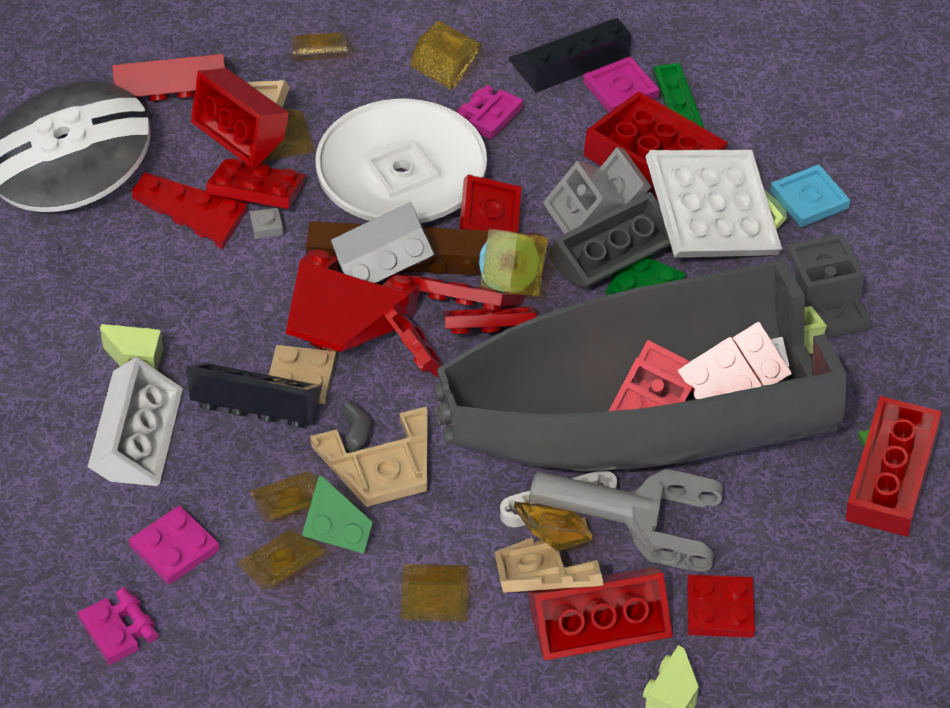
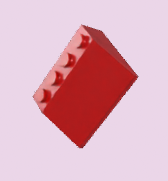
(644, 126)

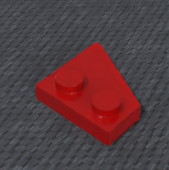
(415, 341)

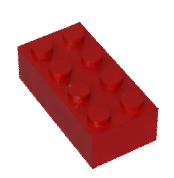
(893, 466)

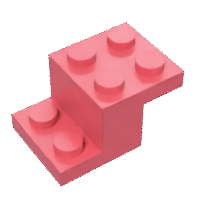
(653, 380)

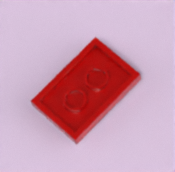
(256, 185)
(488, 320)

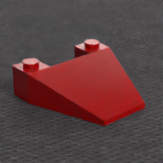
(343, 309)

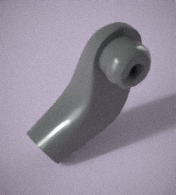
(359, 426)

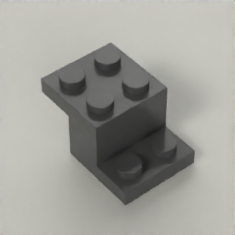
(831, 282)

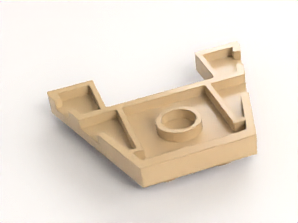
(382, 470)
(539, 567)

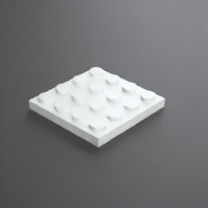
(713, 203)

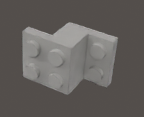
(594, 191)

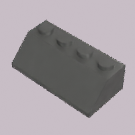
(610, 242)

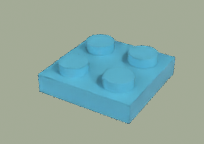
(810, 195)

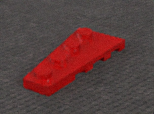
(204, 213)
(465, 294)

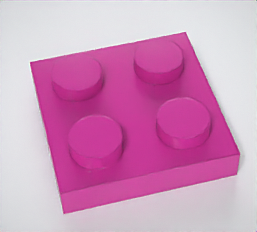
(619, 82)
(174, 545)

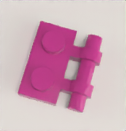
(495, 112)
(109, 632)

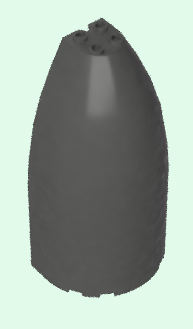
(549, 383)

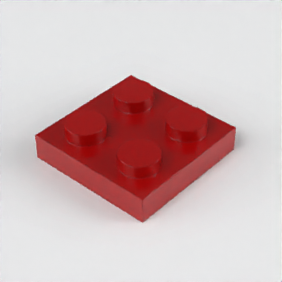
(489, 205)
(720, 606)

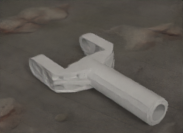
(637, 510)

